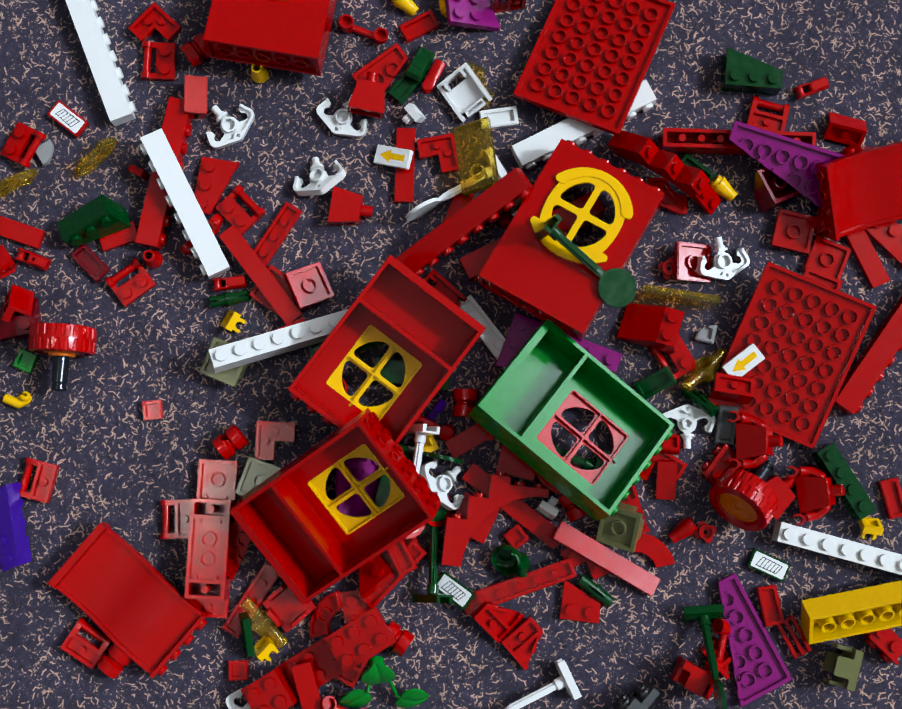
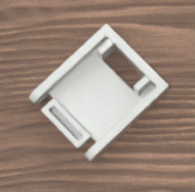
(467, 95)

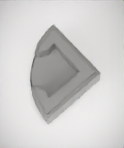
(45, 152)
(707, 334)

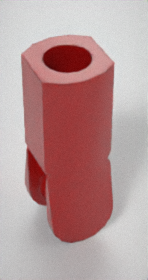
(433, 76)
(812, 87)
(34, 259)
(232, 282)

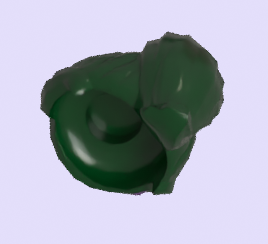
(510, 561)

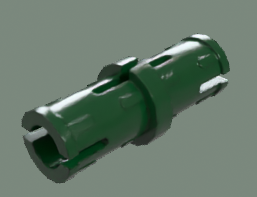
(229, 298)
(700, 400)
(605, 599)

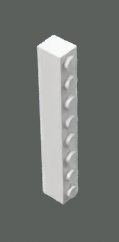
(102, 61)
(543, 144)
(185, 203)
(274, 342)
(837, 547)

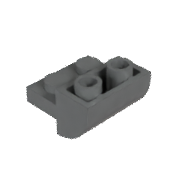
(645, 697)

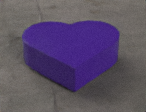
(436, 410)

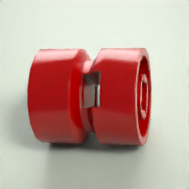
(195, 51)
(465, 401)
(229, 442)
(572, 512)
(403, 638)
(113, 661)

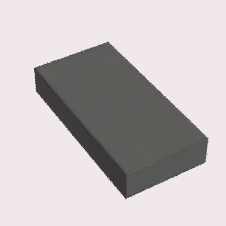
(725, 430)

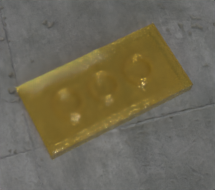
(476, 156)
(678, 296)

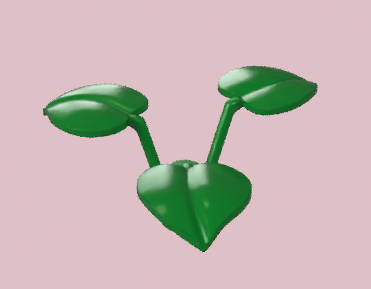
(377, 674)

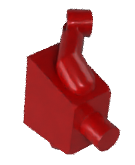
(753, 441)
(814, 492)

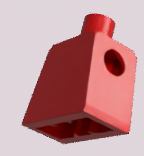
(368, 97)
(347, 208)
(783, 492)

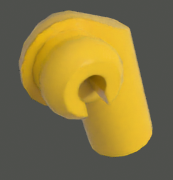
(18, 402)

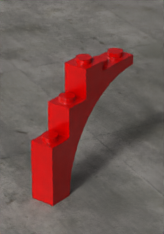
(669, 166)
(500, 493)

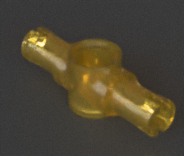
(704, 369)
(263, 623)

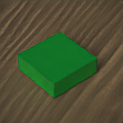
(25, 361)

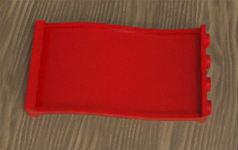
(861, 190)
(129, 600)

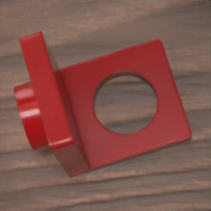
(7, 264)

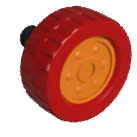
(61, 343)
(745, 497)

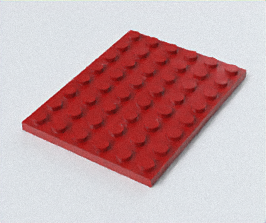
(594, 59)
(808, 348)

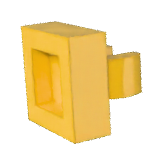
(230, 321)
(430, 444)
(870, 526)
(264, 648)

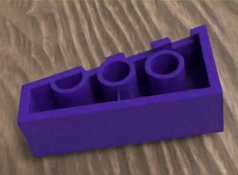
(13, 540)

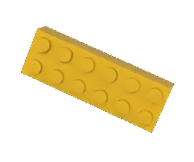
(852, 612)

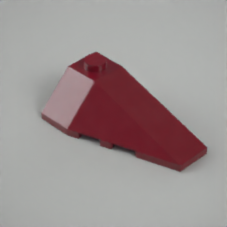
(771, 190)
(19, 323)

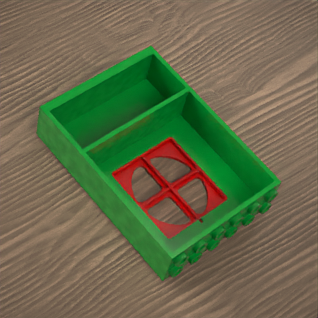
(559, 375)

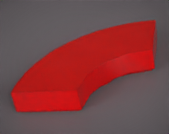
(671, 201)
(655, 550)
(324, 613)

